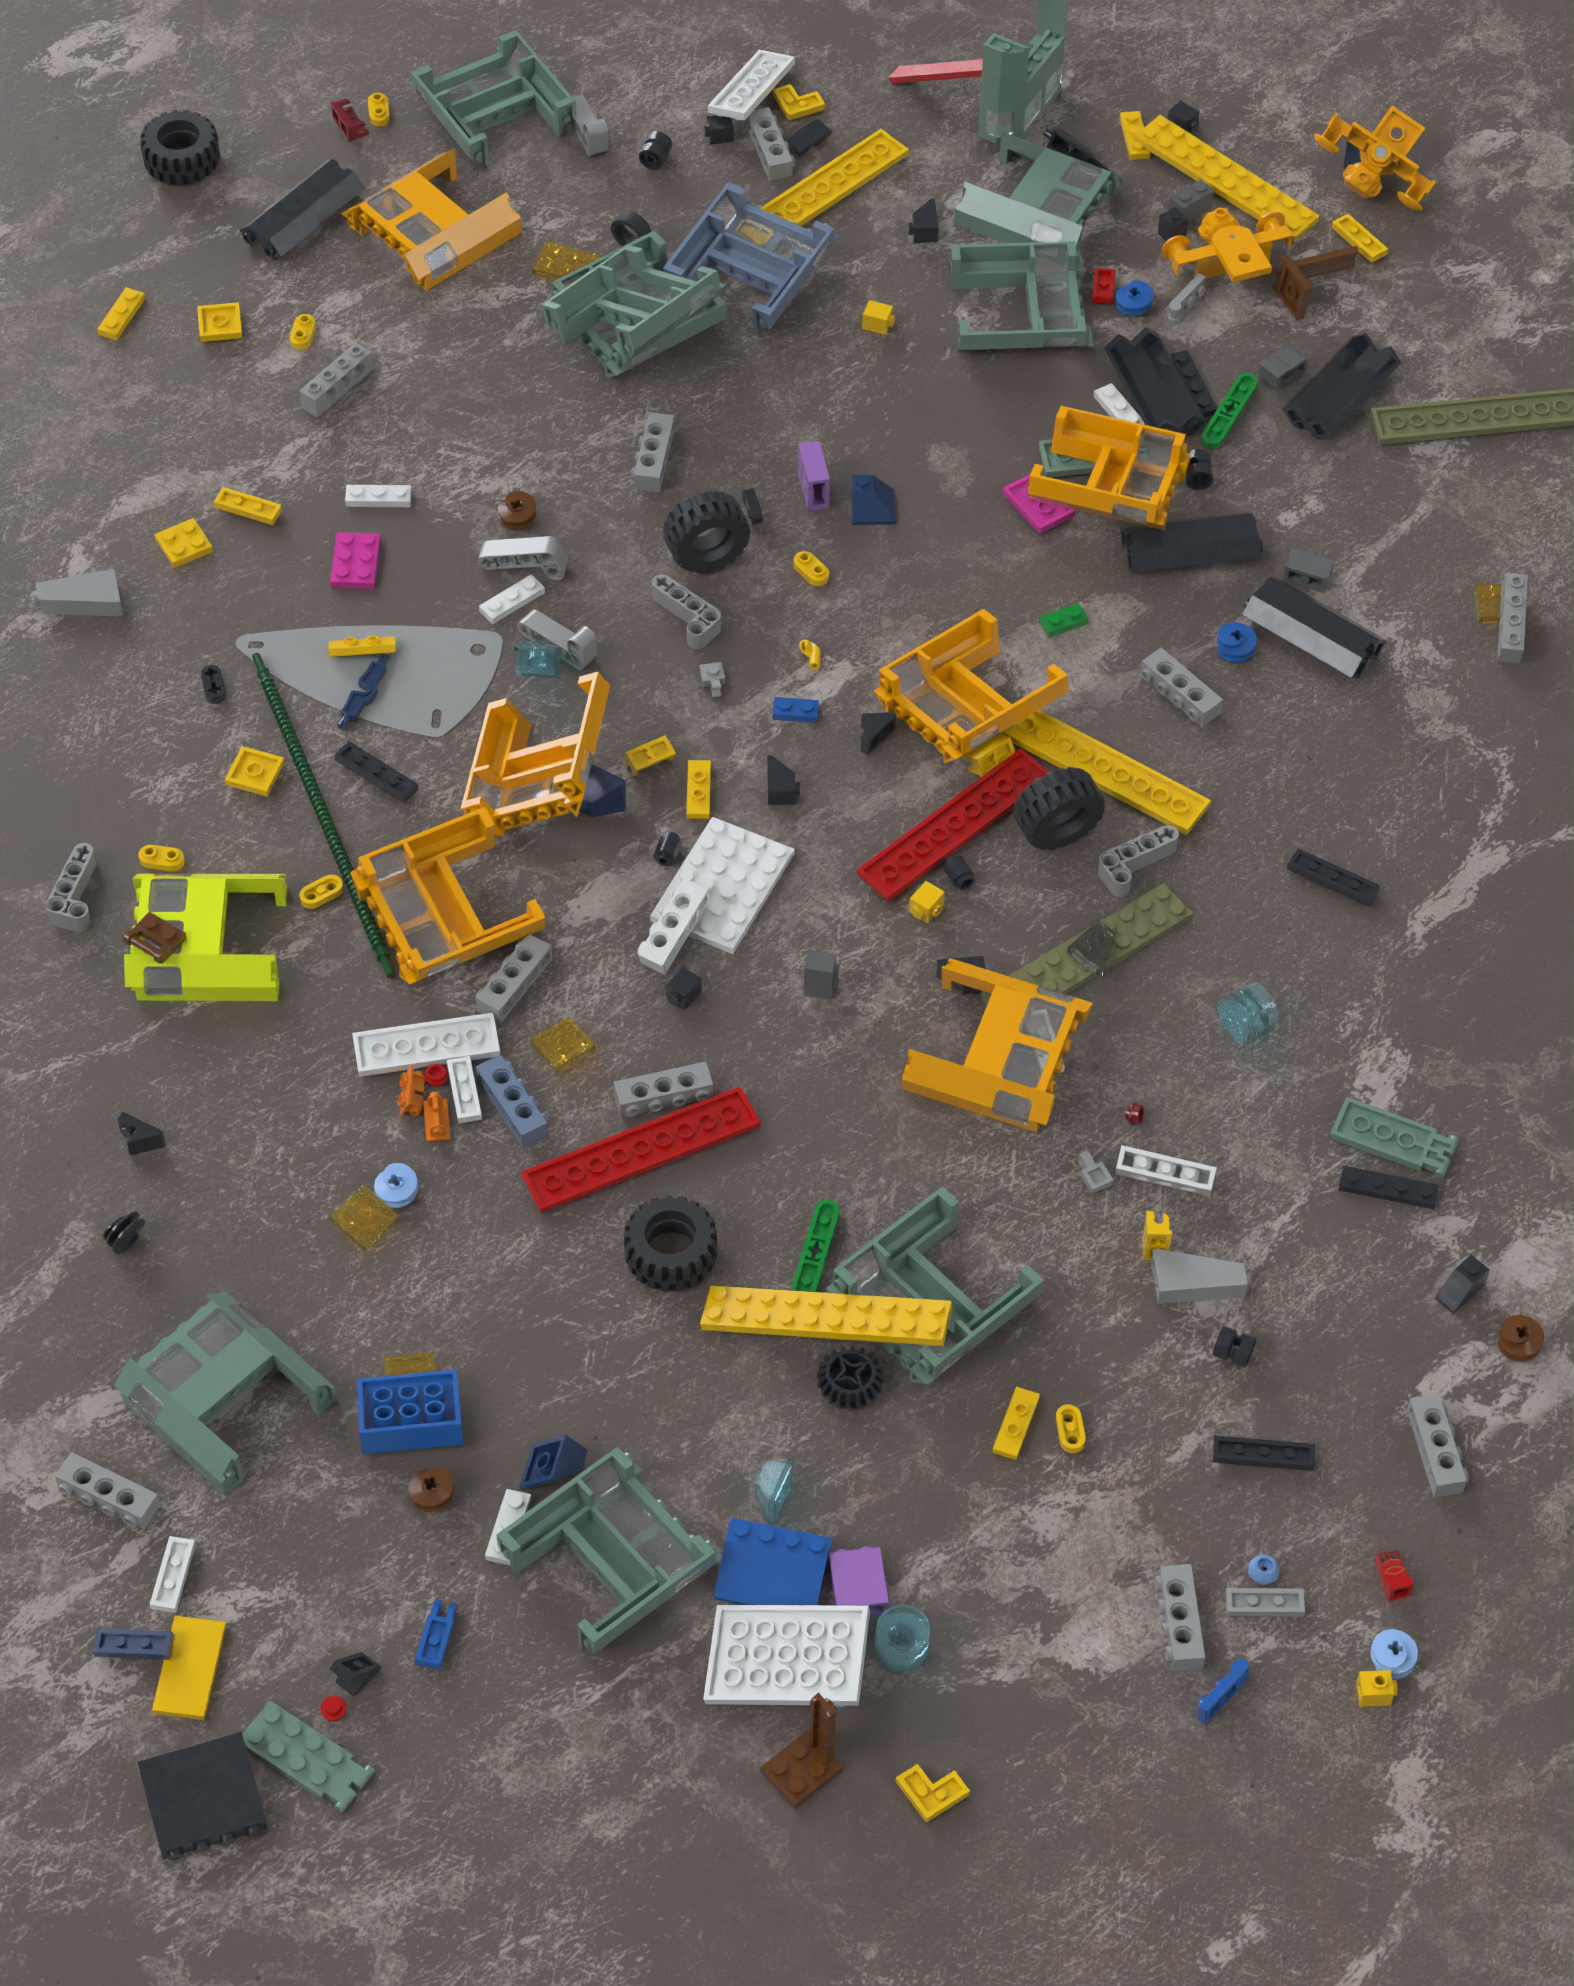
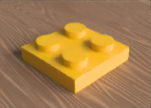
(219, 322)
(183, 543)
(254, 771)

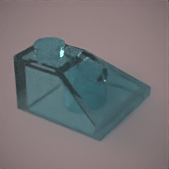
(536, 659)
(773, 1487)

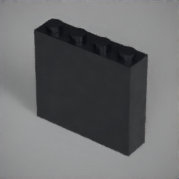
(202, 1796)

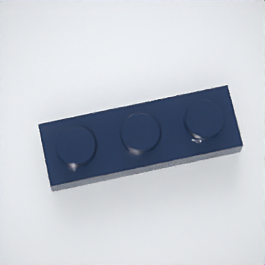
(133, 1644)

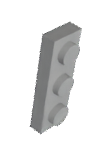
(1265, 1602)

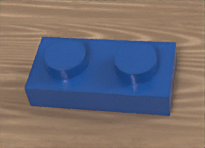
(795, 709)

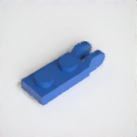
(435, 1637)
(1223, 1691)

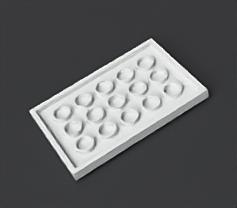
(739, 875)
(786, 1654)

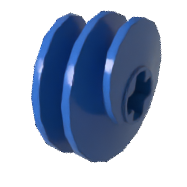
(1134, 298)
(1236, 642)

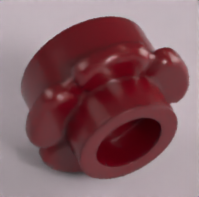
(1134, 1113)

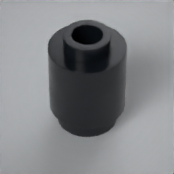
(667, 848)
(959, 872)

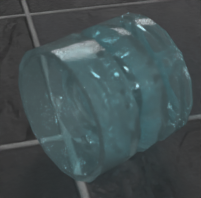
(1247, 1012)
(902, 1625)

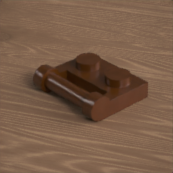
(157, 932)

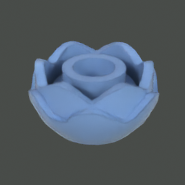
(1261, 1576)

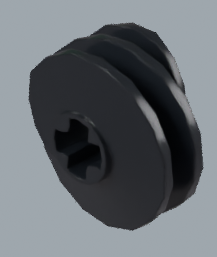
(123, 1232)

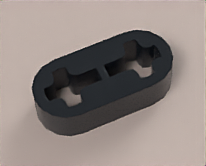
(752, 506)
(216, 684)

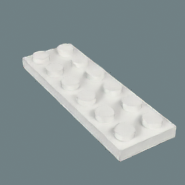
(751, 85)
(425, 1044)

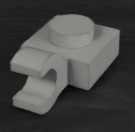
(713, 676)
(1094, 1175)

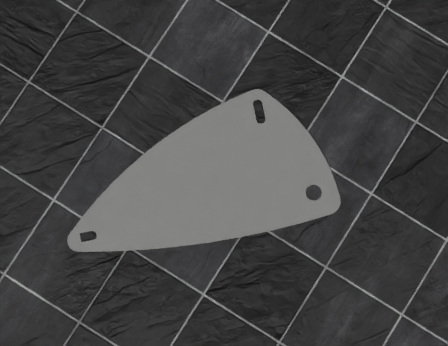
(423, 675)

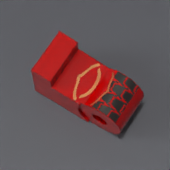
(1393, 1575)

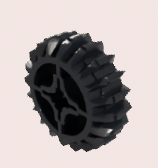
(846, 1389)

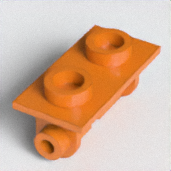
(408, 1100)
(436, 1118)

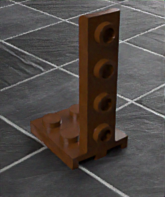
(1292, 276)
(809, 1759)

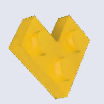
(797, 106)
(931, 1798)

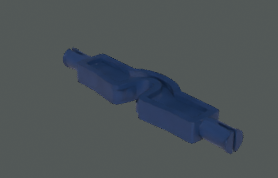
(358, 700)

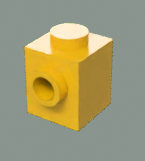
(878, 317)
(927, 902)
(1376, 1688)

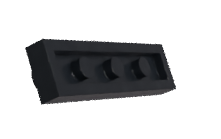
(1194, 382)
(376, 772)
(1333, 877)
(1388, 1187)
(1263, 1453)

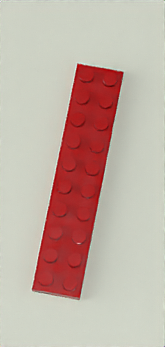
(950, 826)
(640, 1149)

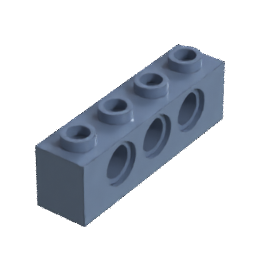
(525, 1130)

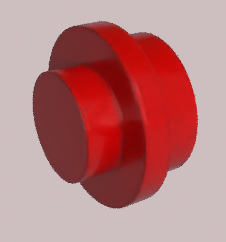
(436, 1075)
(333, 1708)

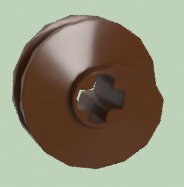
(517, 510)
(1520, 1338)
(431, 1489)

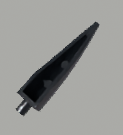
(1068, 145)

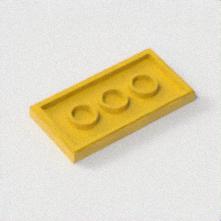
(190, 1672)

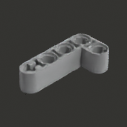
(590, 131)
(523, 553)
(702, 617)
(574, 648)
(1120, 861)
(63, 903)

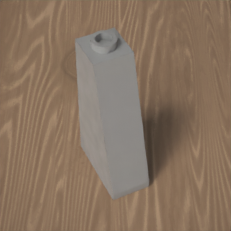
(80, 595)
(1196, 1278)

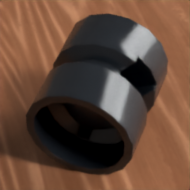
(655, 150)
(1199, 470)
(1225, 1345)

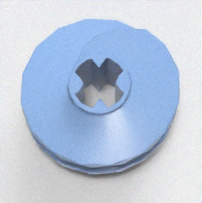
(396, 1185)
(1395, 1642)

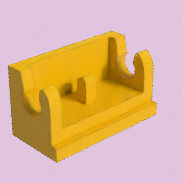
(649, 754)
(989, 754)
(1155, 1235)

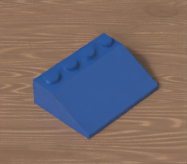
(409, 1411)
(771, 1565)

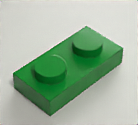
(1063, 620)

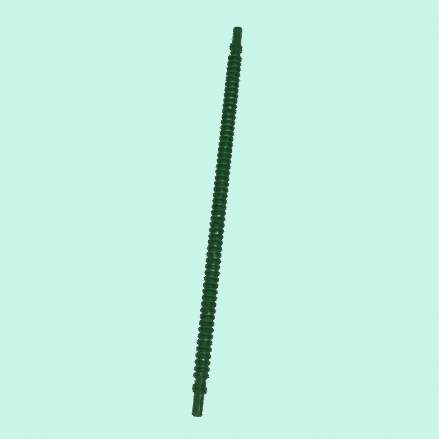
(322, 813)

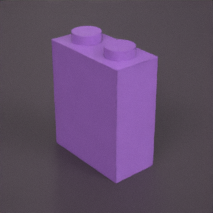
(813, 475)
(859, 1579)

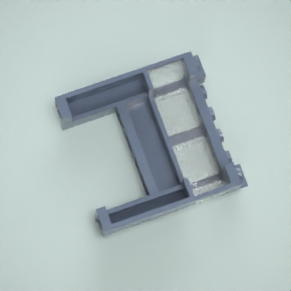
(754, 250)

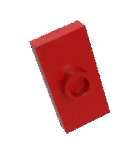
(1103, 286)

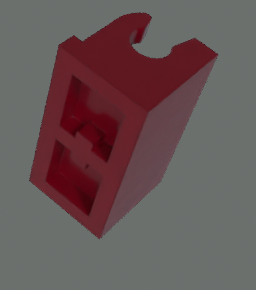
(348, 120)

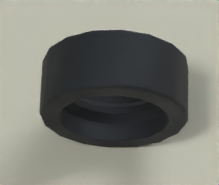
(632, 220)

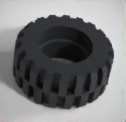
(180, 130)
(698, 515)
(1059, 808)
(667, 1216)

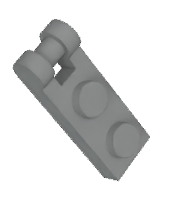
(1186, 298)

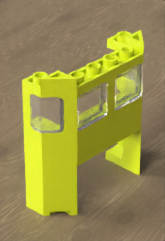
(197, 966)

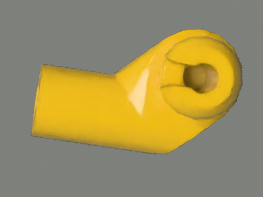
(812, 652)

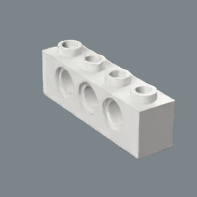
(662, 957)
(1165, 1170)

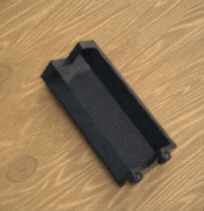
(302, 209)
(1155, 383)
(1341, 386)
(1192, 542)
(1313, 627)

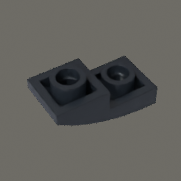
(806, 137)

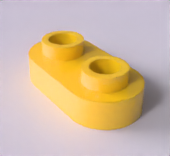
(378, 109)
(302, 331)
(807, 565)
(160, 858)
(320, 891)
(1070, 1430)

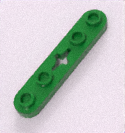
(1220, 424)
(820, 1232)

